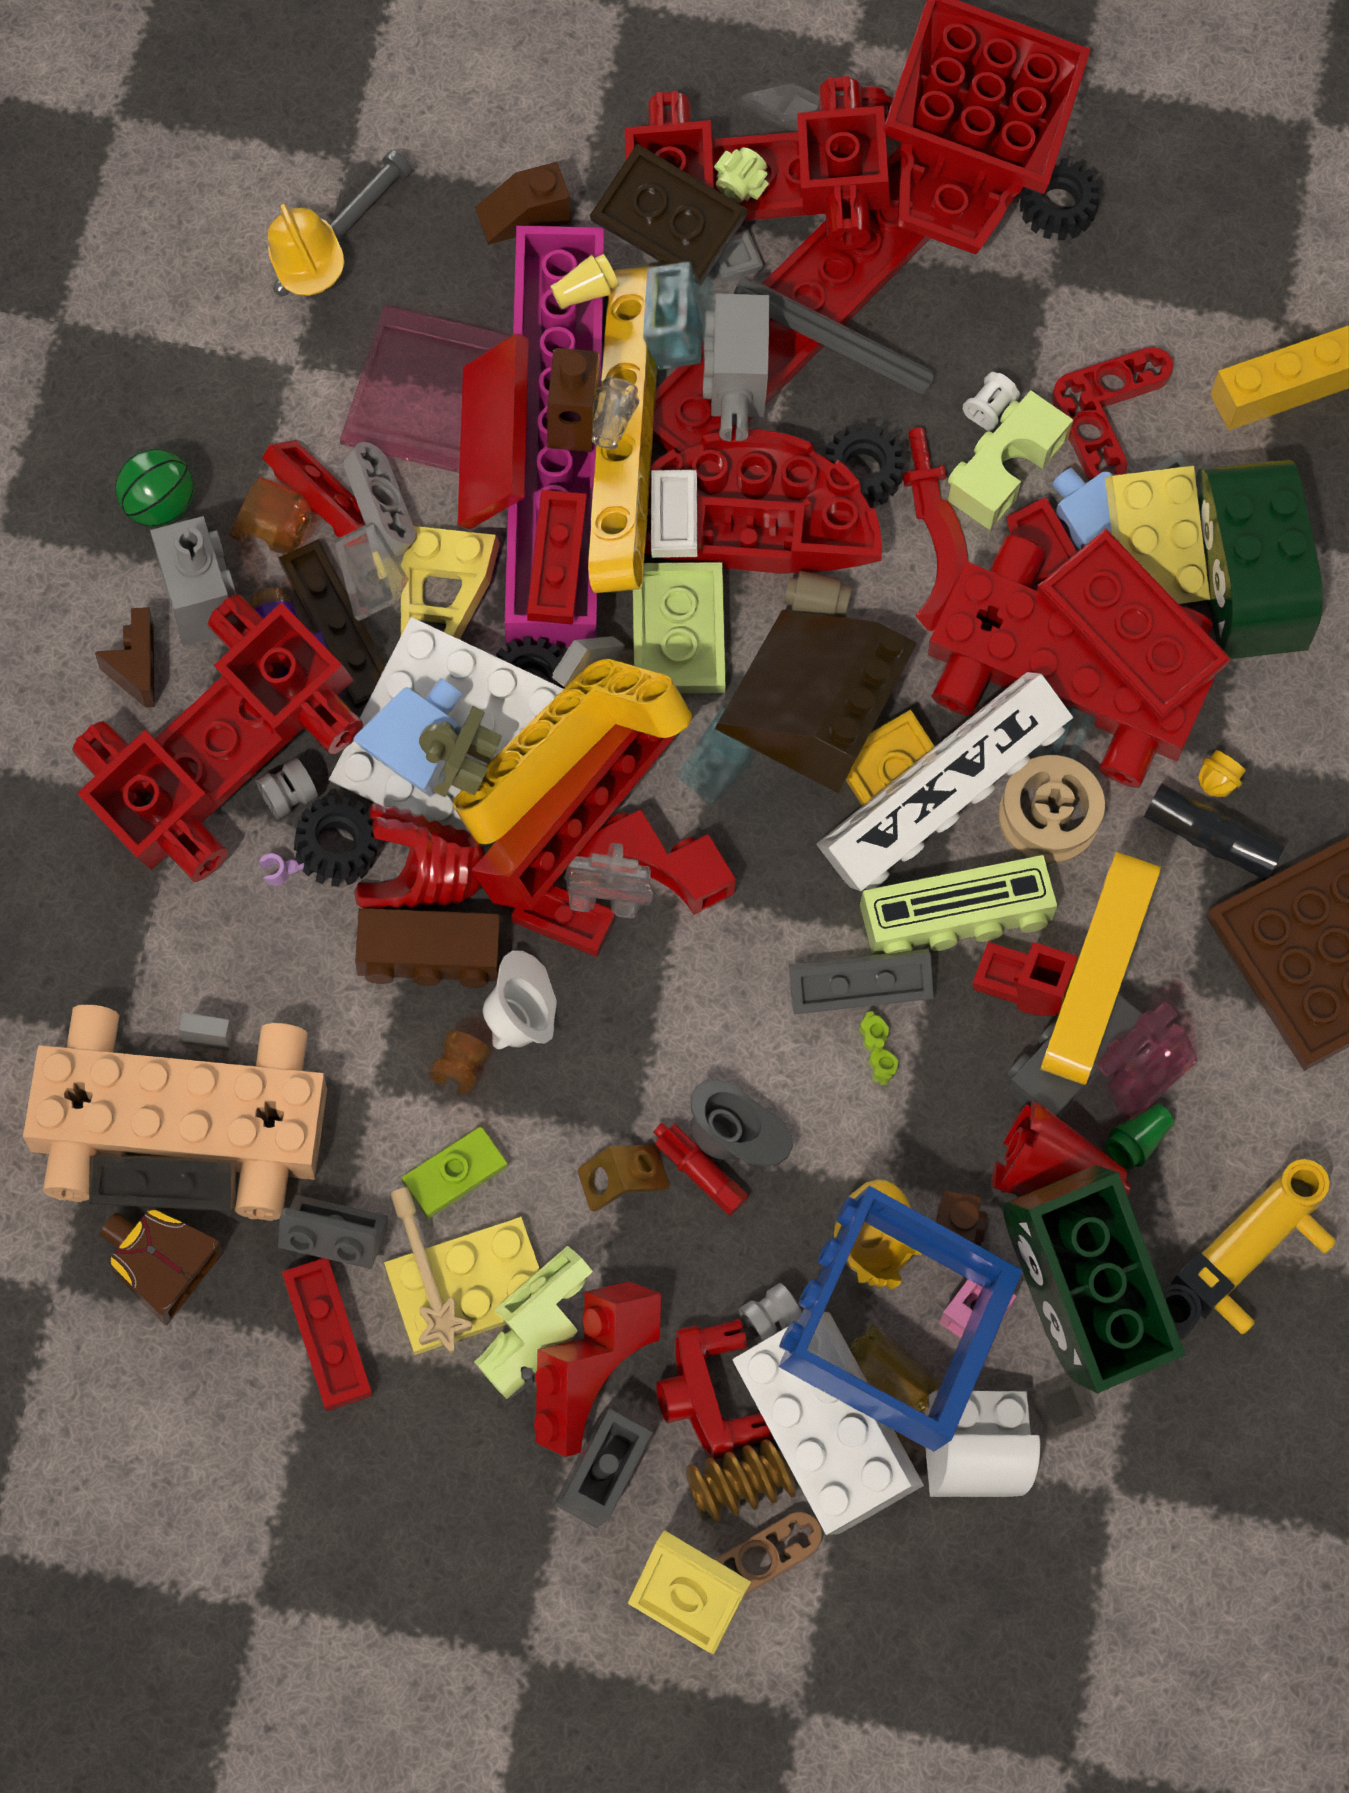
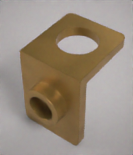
(628, 1171)

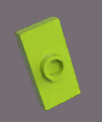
(454, 1172)

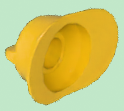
(304, 251)

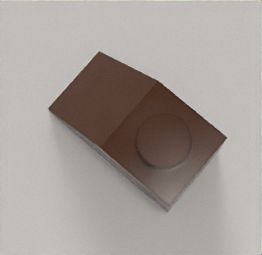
(525, 199)

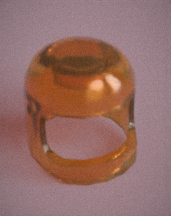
(273, 515)

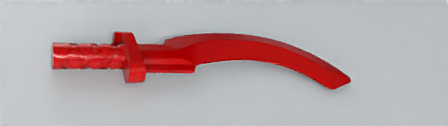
(942, 525)

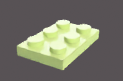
(681, 625)

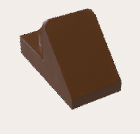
(135, 664)

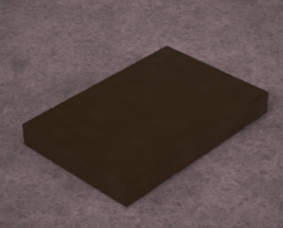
(668, 213)

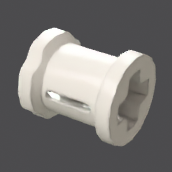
(973, 406)

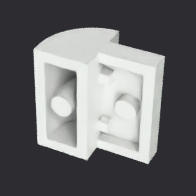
(989, 1451)

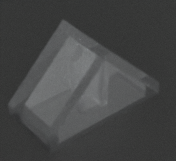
(370, 571)

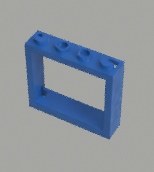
(943, 1246)

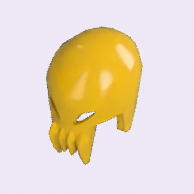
(875, 1254)

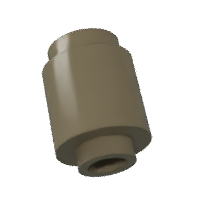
(818, 594)

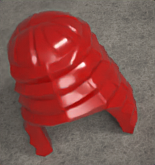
(435, 867)

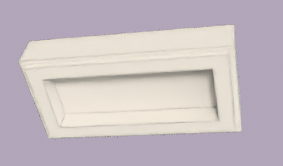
(674, 513)

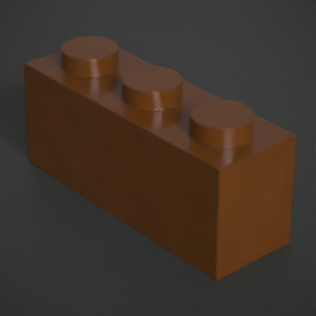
(427, 946)

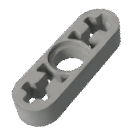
(372, 474)

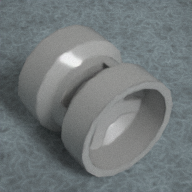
(276, 788)
(771, 1313)

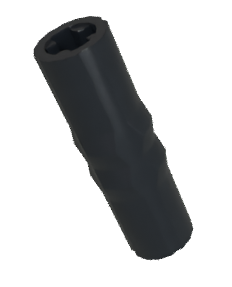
(1213, 831)

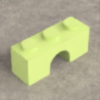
(1027, 431)

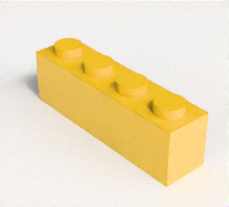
(1283, 379)

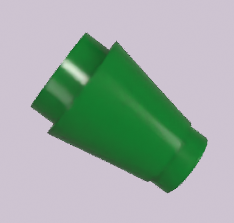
(1138, 1137)

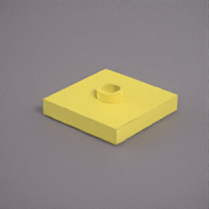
(689, 1592)

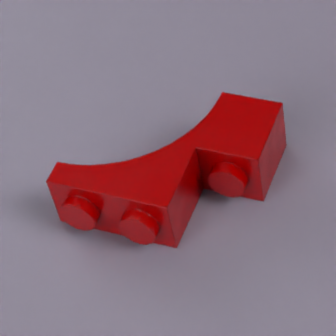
(691, 869)
(572, 1373)

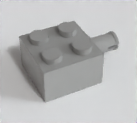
(736, 360)
(192, 575)

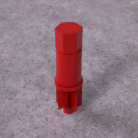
(700, 1168)

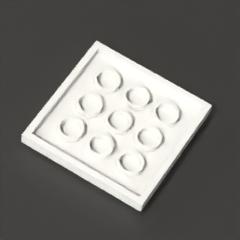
(488, 683)

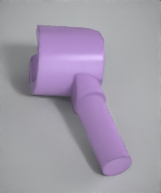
(286, 868)

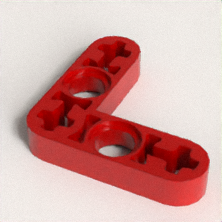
(1095, 397)

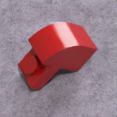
(1030, 980)

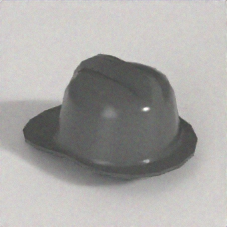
(735, 1126)

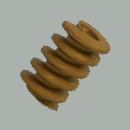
(740, 1480)

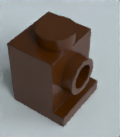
(962, 1215)

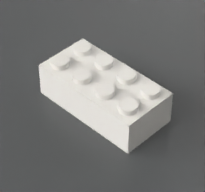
(837, 1454)

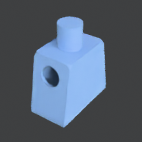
(1083, 507)
(396, 731)

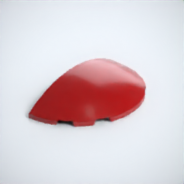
(774, 506)

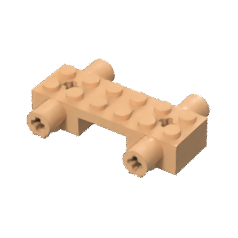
(176, 1110)

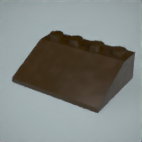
(816, 692)

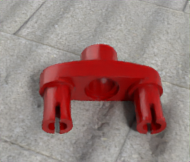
(693, 1395)

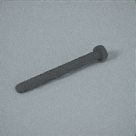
(394, 166)

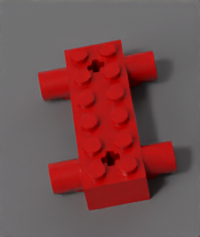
(826, 168)
(1038, 640)
(217, 738)

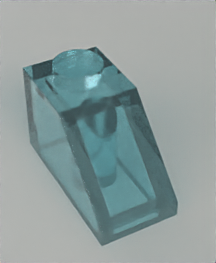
(672, 316)

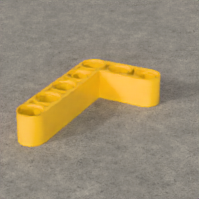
(562, 734)
(1100, 968)

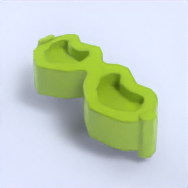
(874, 1037)

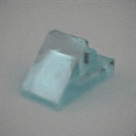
(715, 762)

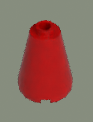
(1044, 1152)

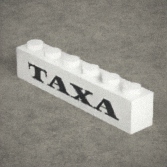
(945, 781)

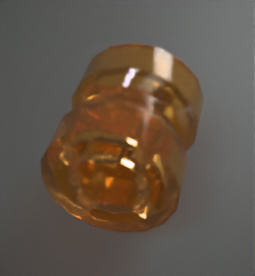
(459, 1060)

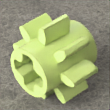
(741, 175)

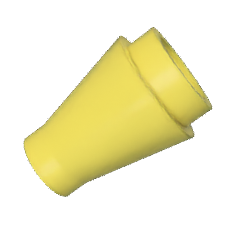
(585, 282)

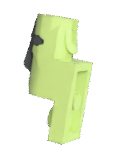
(533, 1323)

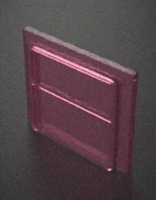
(413, 387)

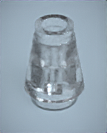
(613, 411)

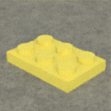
(1161, 528)
(472, 1270)

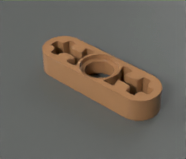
(782, 1531)

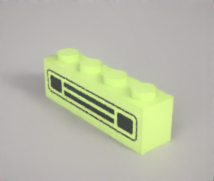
(959, 906)

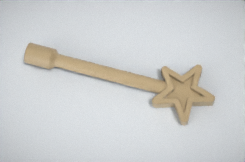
(440, 1318)

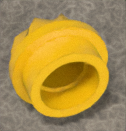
(1220, 775)

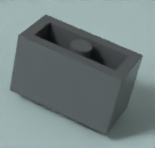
(603, 1468)

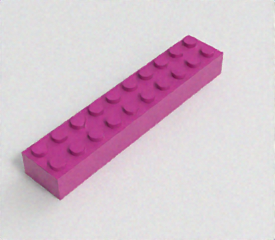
(541, 260)

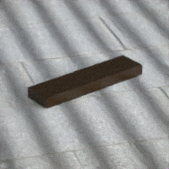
(331, 613)

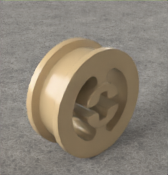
(1059, 784)

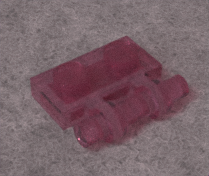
(1155, 1069)

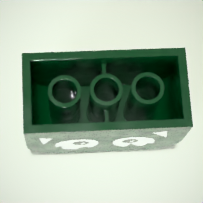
(1259, 558)
(1092, 1279)

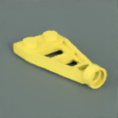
(451, 556)

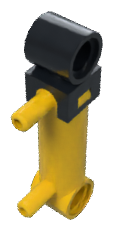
(1245, 1243)

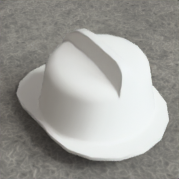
(521, 1003)

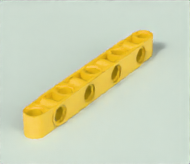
(624, 472)

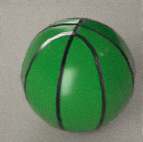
(155, 488)

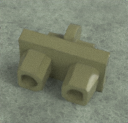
(443, 743)

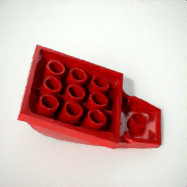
(978, 119)

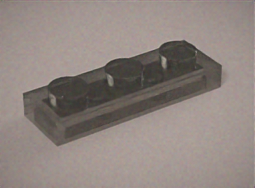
(162, 1182)

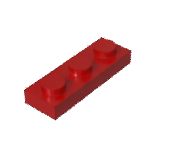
(322, 490)
(557, 557)
(327, 1334)

